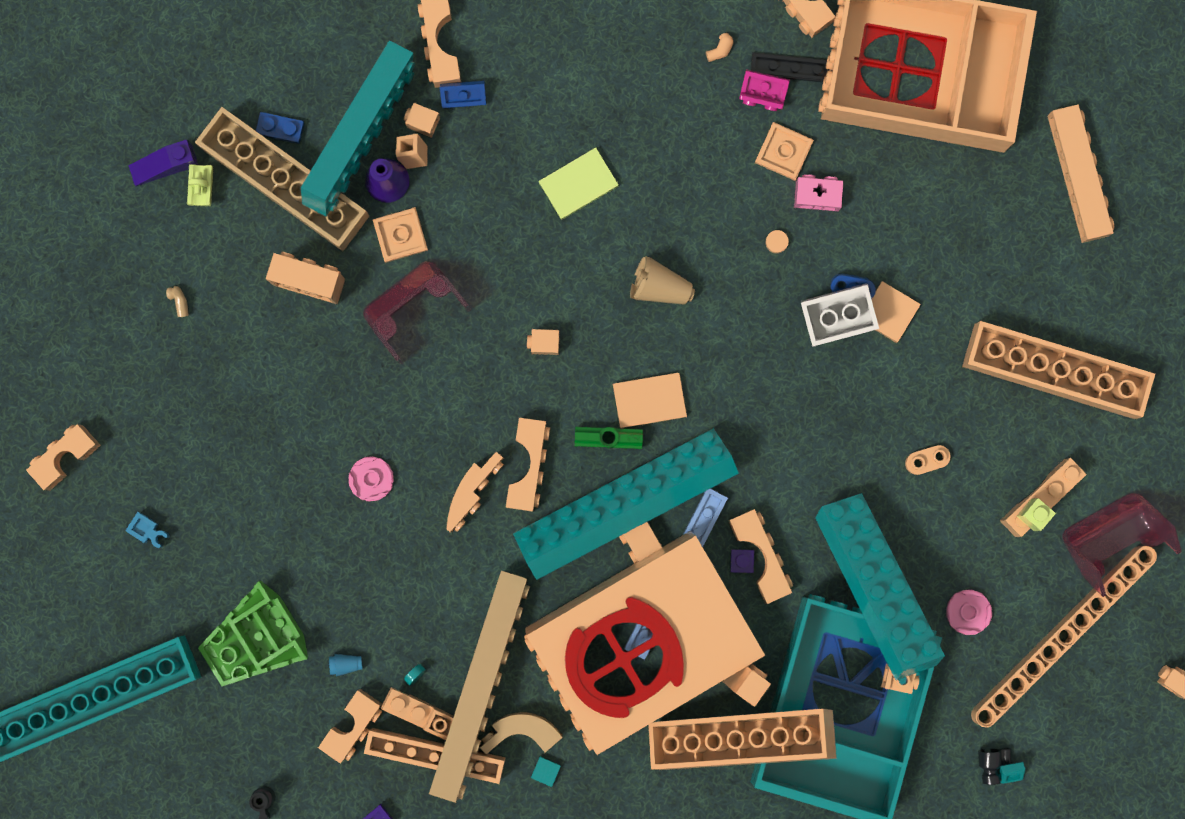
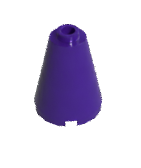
(387, 180)

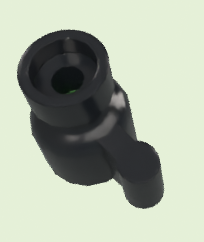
(991, 763)
(262, 800)

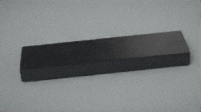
(789, 67)

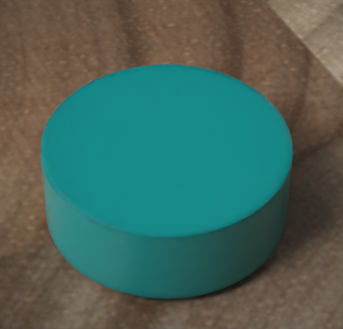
(414, 674)

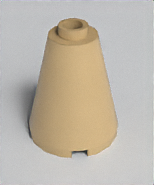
(660, 284)

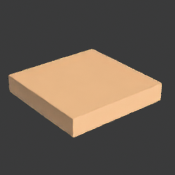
(784, 151)
(400, 235)
(893, 311)

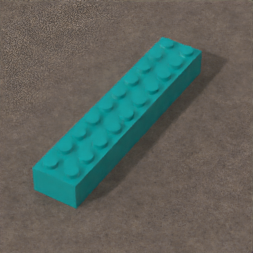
(625, 503)
(96, 697)

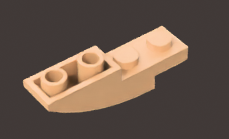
(465, 498)
(418, 712)

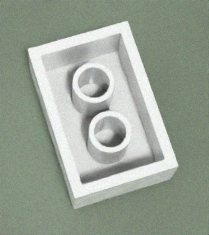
(839, 314)

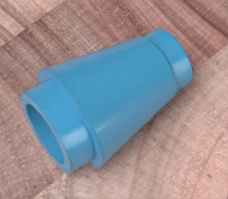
(344, 664)

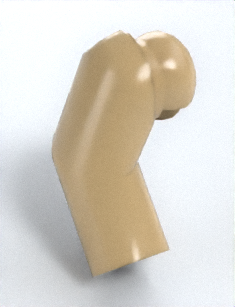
(180, 300)

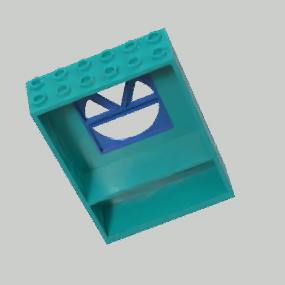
(870, 753)

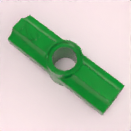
(623, 437)

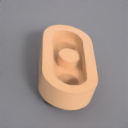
(927, 459)

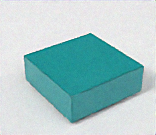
(545, 771)
(1012, 772)

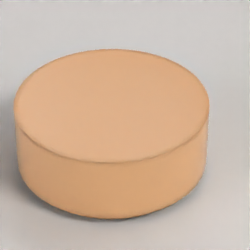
(776, 241)

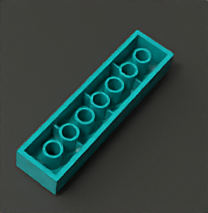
(357, 129)
(879, 587)

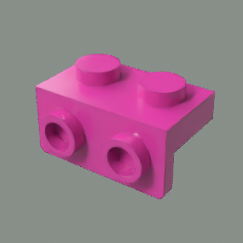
(764, 90)

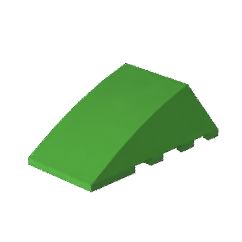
(254, 638)

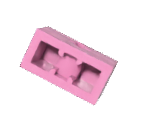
(831, 193)

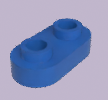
(851, 281)

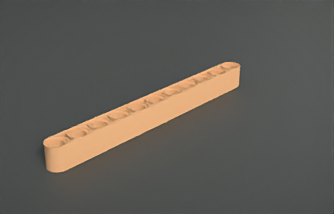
(1052, 639)

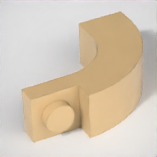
(524, 723)

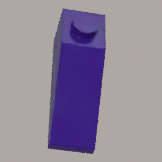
(163, 162)

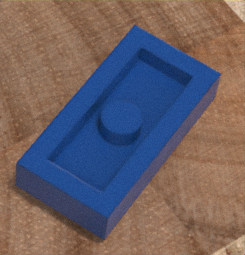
(463, 94)
(280, 127)

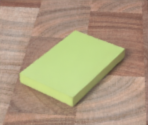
(578, 183)

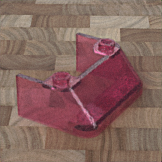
(380, 310)
(1114, 529)

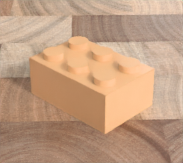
(305, 277)

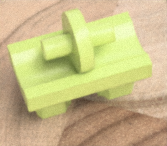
(200, 185)

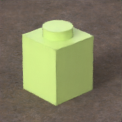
(1036, 514)

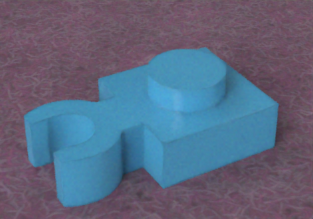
(144, 529)

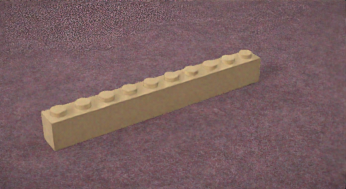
(478, 688)

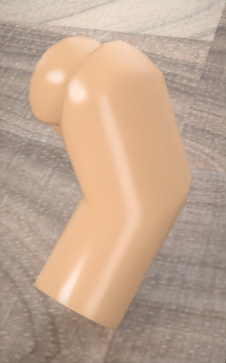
(723, 48)

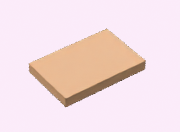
(649, 400)

